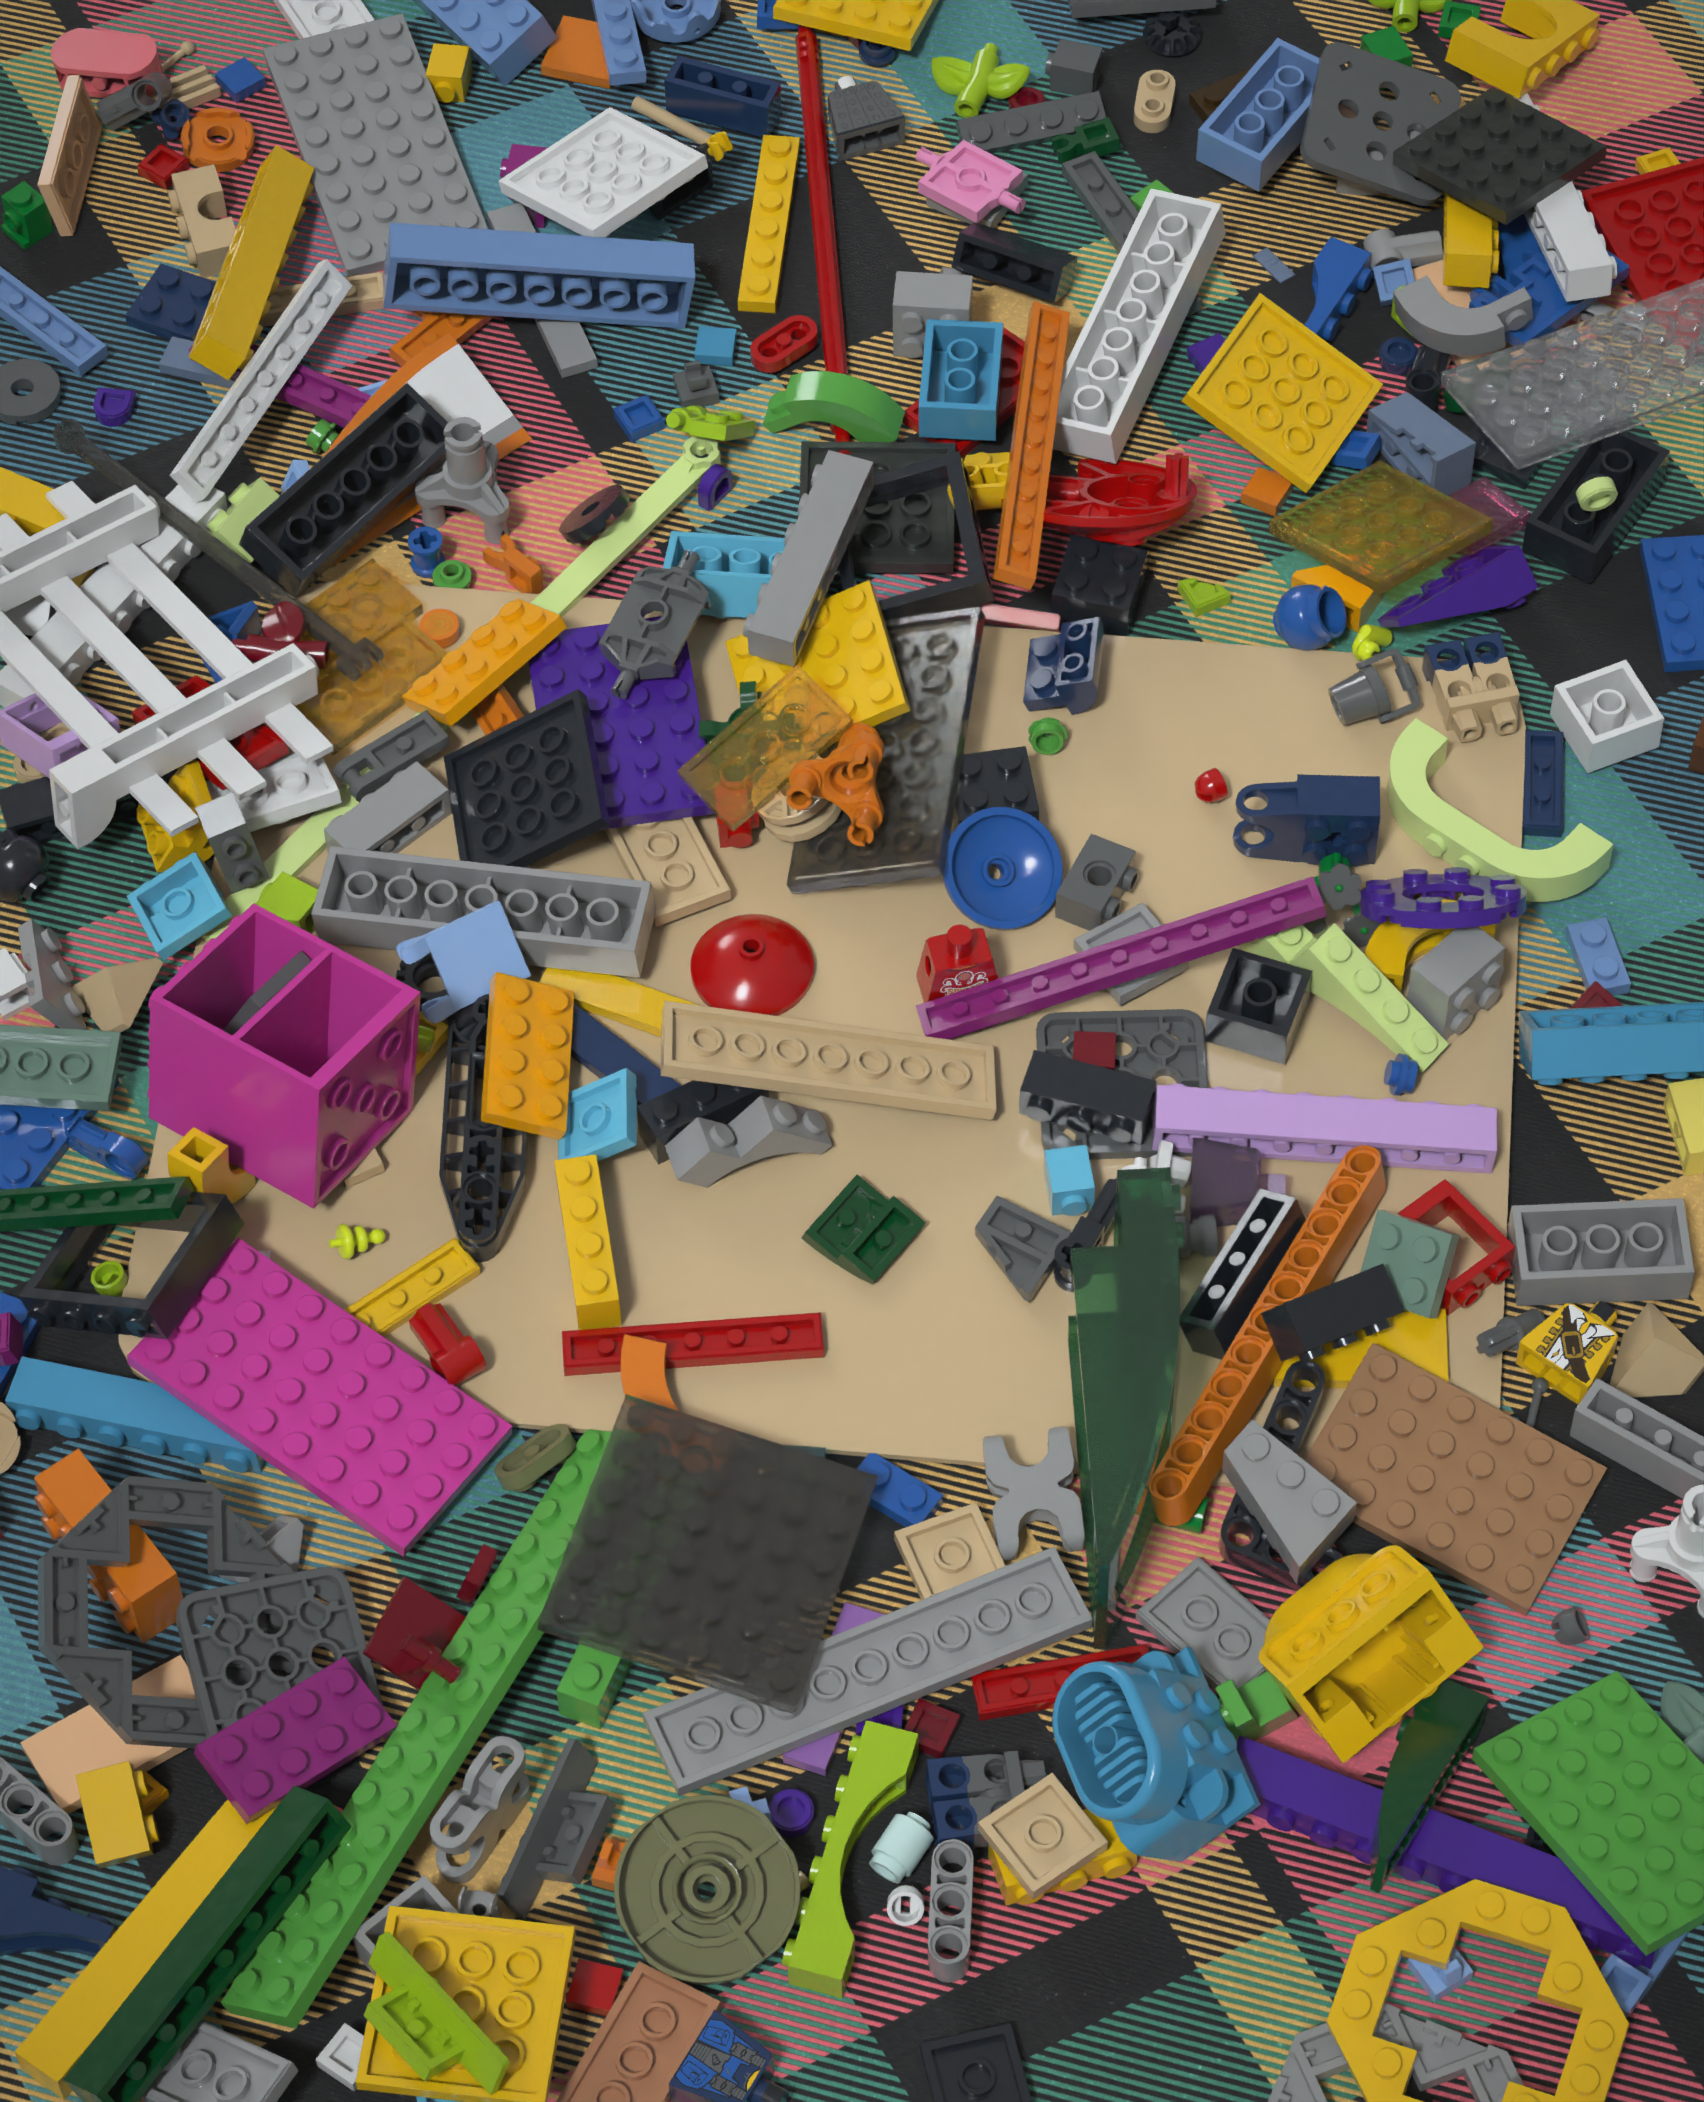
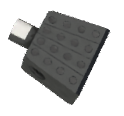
(863, 119)

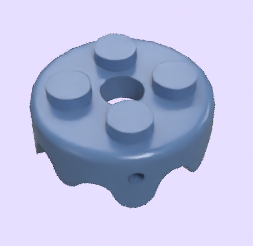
(679, 25)

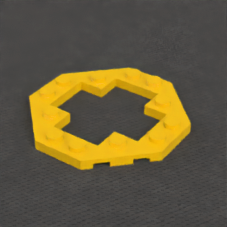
(1429, 1936)

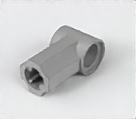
(1388, 248)

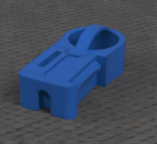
(106, 1148)

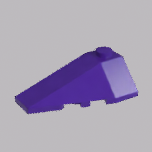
(1469, 585)

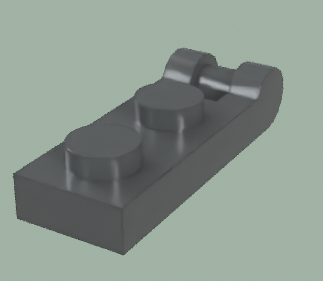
(390, 753)

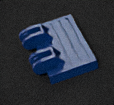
(1548, 302)

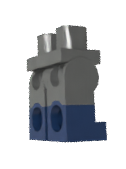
(973, 1787)

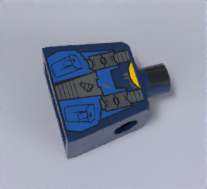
(725, 2068)

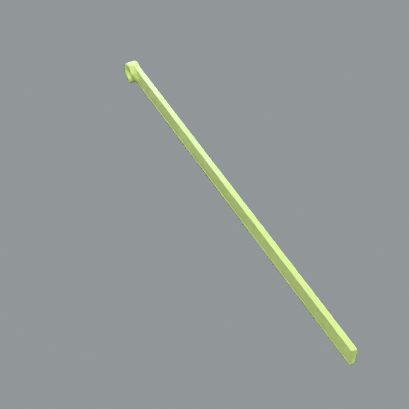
(557, 597)

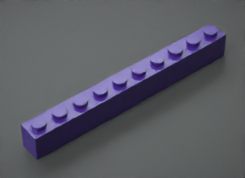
(1443, 1852)

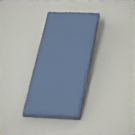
(1273, 265)

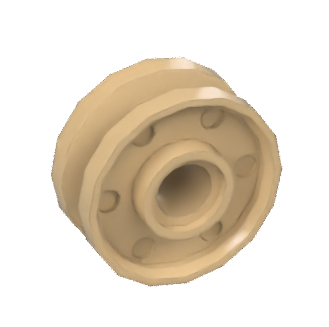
(795, 824)

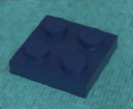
(171, 304)

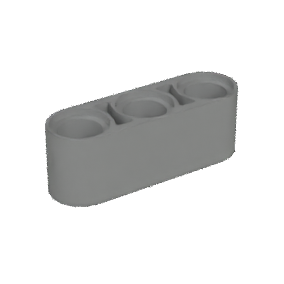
(39, 1822)
(946, 1930)

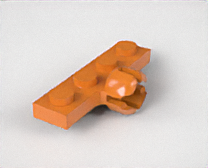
(433, 327)

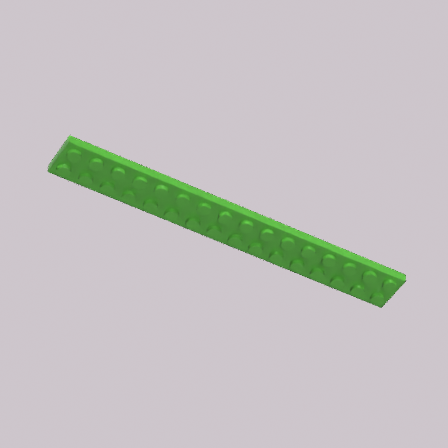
(418, 1759)

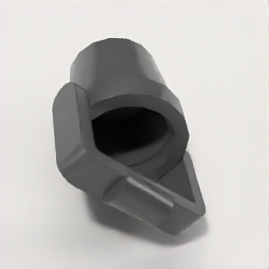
(1365, 694)

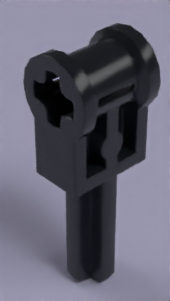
(1087, 1233)

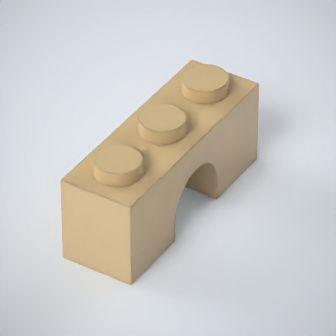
(200, 200)

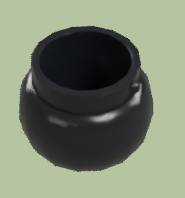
(22, 867)

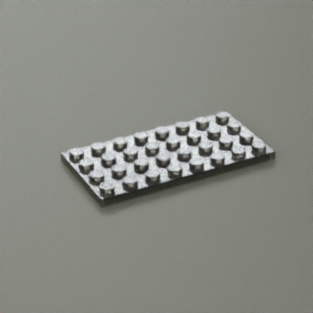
(919, 763)

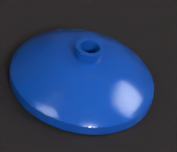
(1026, 861)

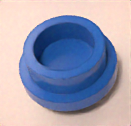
(1401, 1074)

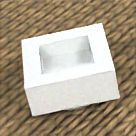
(342, 2056)

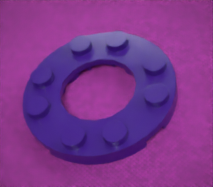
(1483, 900)

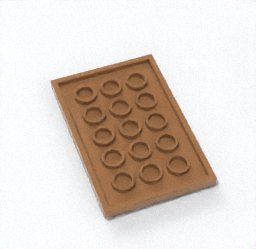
(1453, 1478)

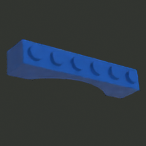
(1336, 281)

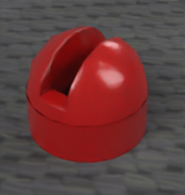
(1211, 786)

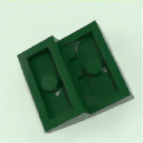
(863, 1230)

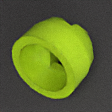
(109, 1278)

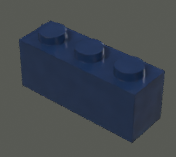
(723, 97)

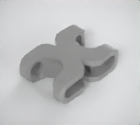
(1033, 1493)
(480, 1809)

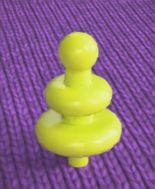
(348, 1241)

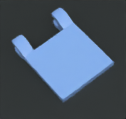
(467, 957)

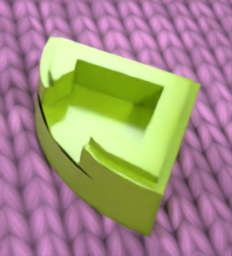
(1203, 596)

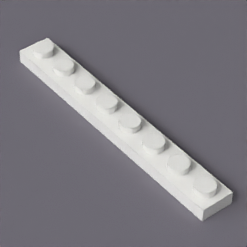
(261, 381)

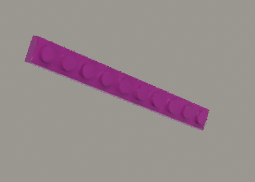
(1122, 960)

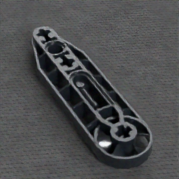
(481, 1144)

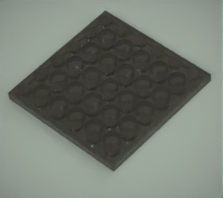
(708, 1554)

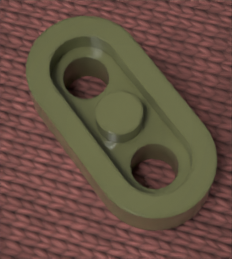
(535, 1457)

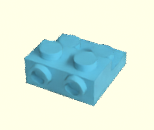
(179, 905)

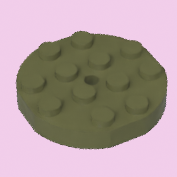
(718, 1844)

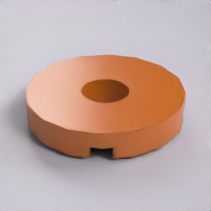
(224, 155)

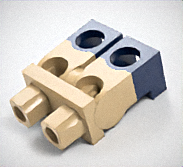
(1473, 686)

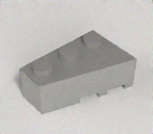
(1288, 1498)

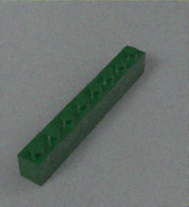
(209, 1950)

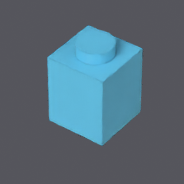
(1069, 1180)

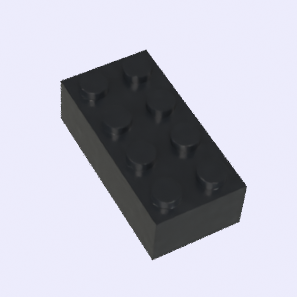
(1582, 539)

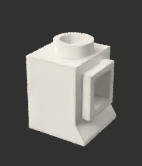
(13, 986)

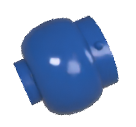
(1309, 616)

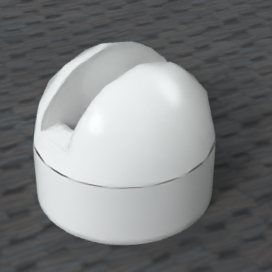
(916, 1905)

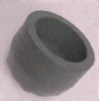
(1572, 1627)

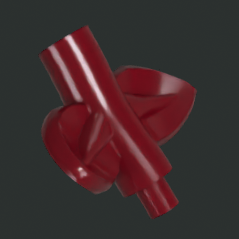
(280, 628)

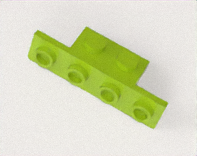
(427, 2022)

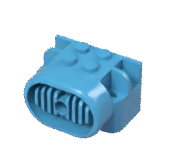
(1152, 1753)

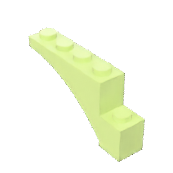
(1355, 987)

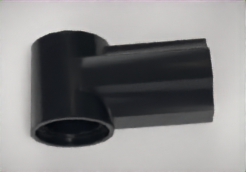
(1425, 377)

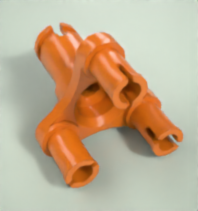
(846, 780)

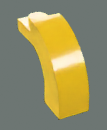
(1396, 947)
(208, 1166)

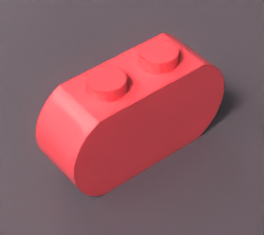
(105, 59)

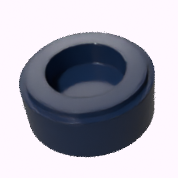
(1397, 355)

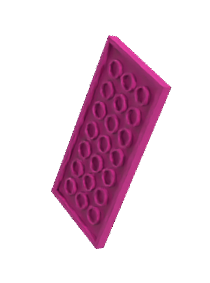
(323, 1398)

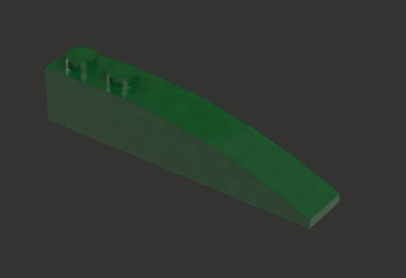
(1420, 1769)

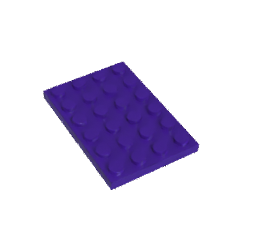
(636, 738)

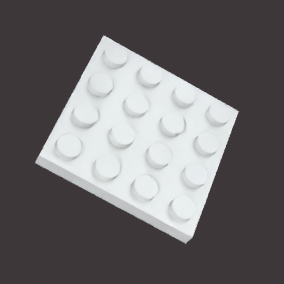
(603, 174)

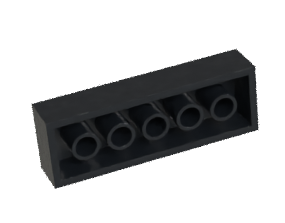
(347, 491)

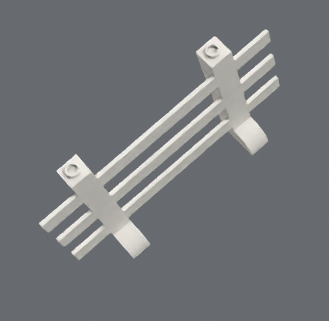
(183, 727)

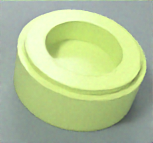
(1596, 494)

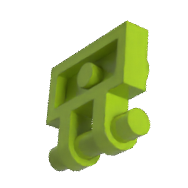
(712, 425)

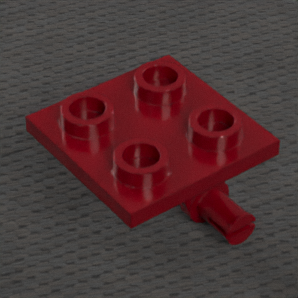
(415, 1635)

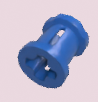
(426, 546)

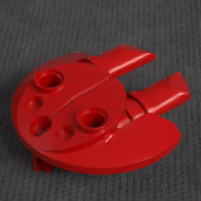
(1120, 499)

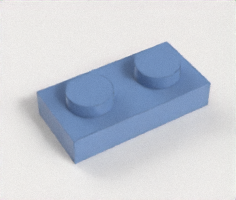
(1598, 955)

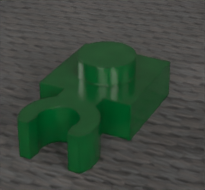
(1089, 137)

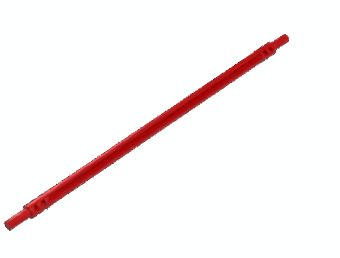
(821, 210)

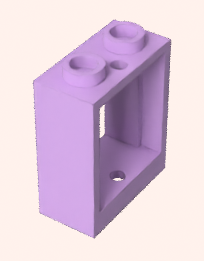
(21, 728)

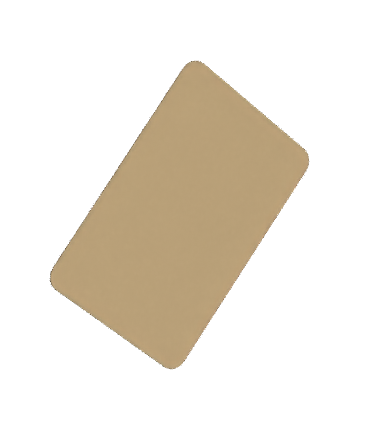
(942, 1335)

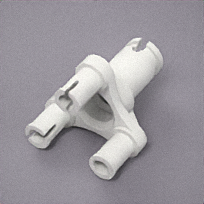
(1674, 1546)

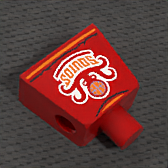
(954, 962)

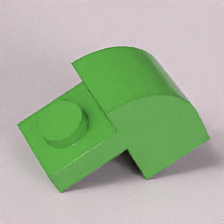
(1254, 1707)

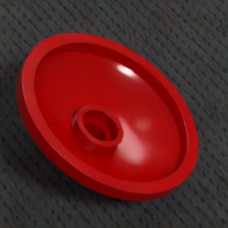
(755, 982)

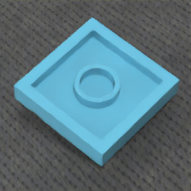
(601, 1117)

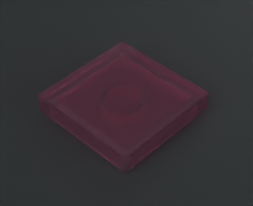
(1491, 501)

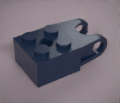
(1312, 819)

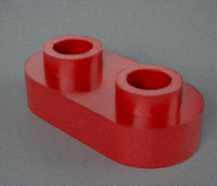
(779, 345)

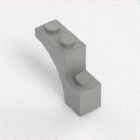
(764, 1129)

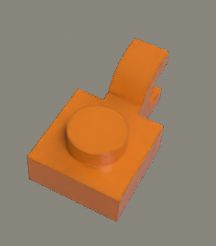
(520, 571)

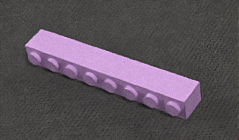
(1328, 1127)

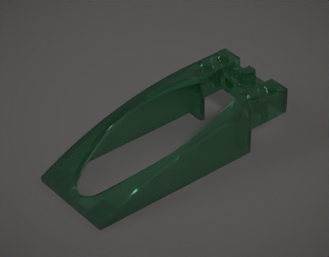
(1124, 1381)

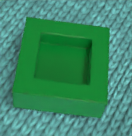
(1454, 15)

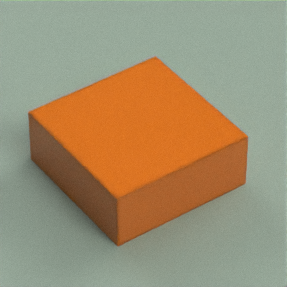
(1266, 491)

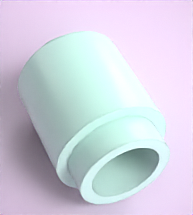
(901, 1847)

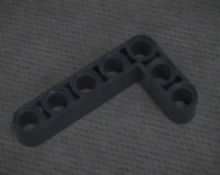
(1301, 1408)

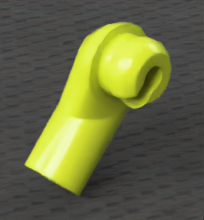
(1370, 639)

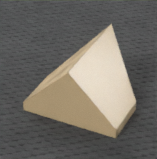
(117, 993)
(1655, 1358)

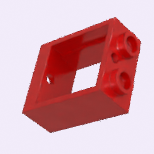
(1494, 1268)

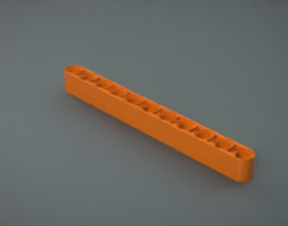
(1252, 1357)

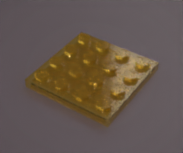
(1380, 526)

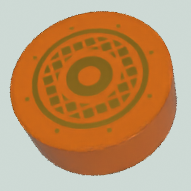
(441, 626)

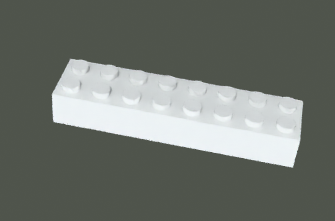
(1135, 323)

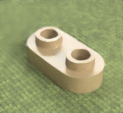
(1154, 101)

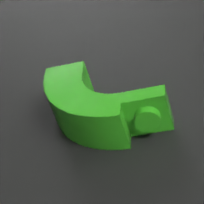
(838, 400)

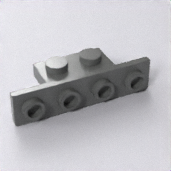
(560, 1833)

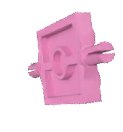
(970, 181)

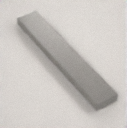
(563, 338)

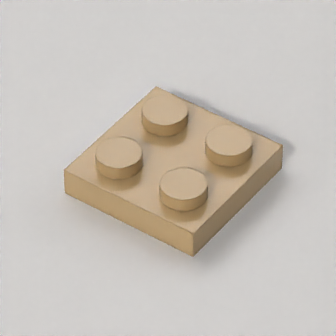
(948, 1550)
(1042, 1835)

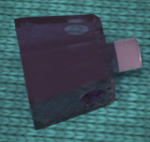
(1227, 1180)

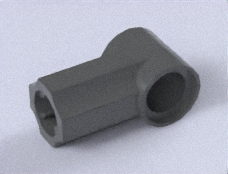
(133, 101)

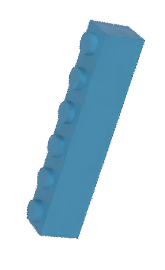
(119, 1414)

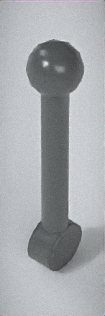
(1539, 1387)

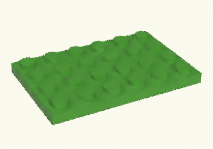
(1613, 1804)

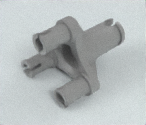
(466, 481)

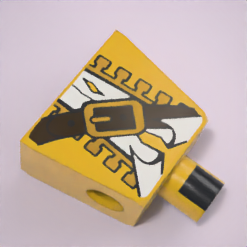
(1571, 1348)

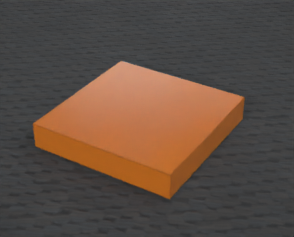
(576, 54)

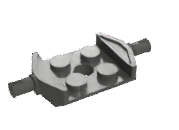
(651, 647)

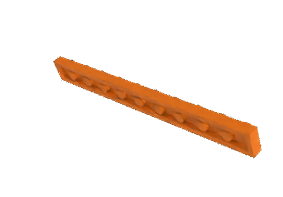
(1031, 446)

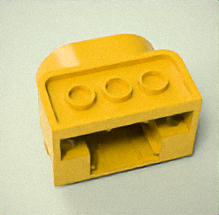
(1364, 1645)

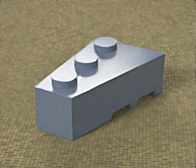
(1423, 443)

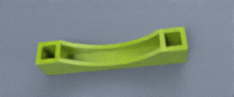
(878, 1776)

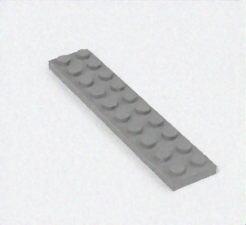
(875, 1669)

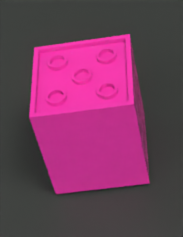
(306, 1077)

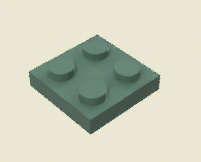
(1415, 1259)

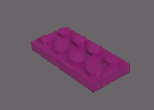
(295, 1739)

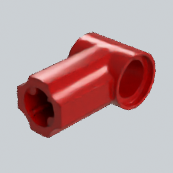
(450, 1352)

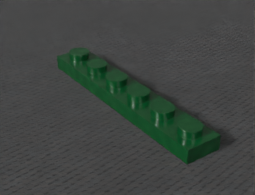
(93, 1203)

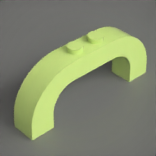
(1464, 843)

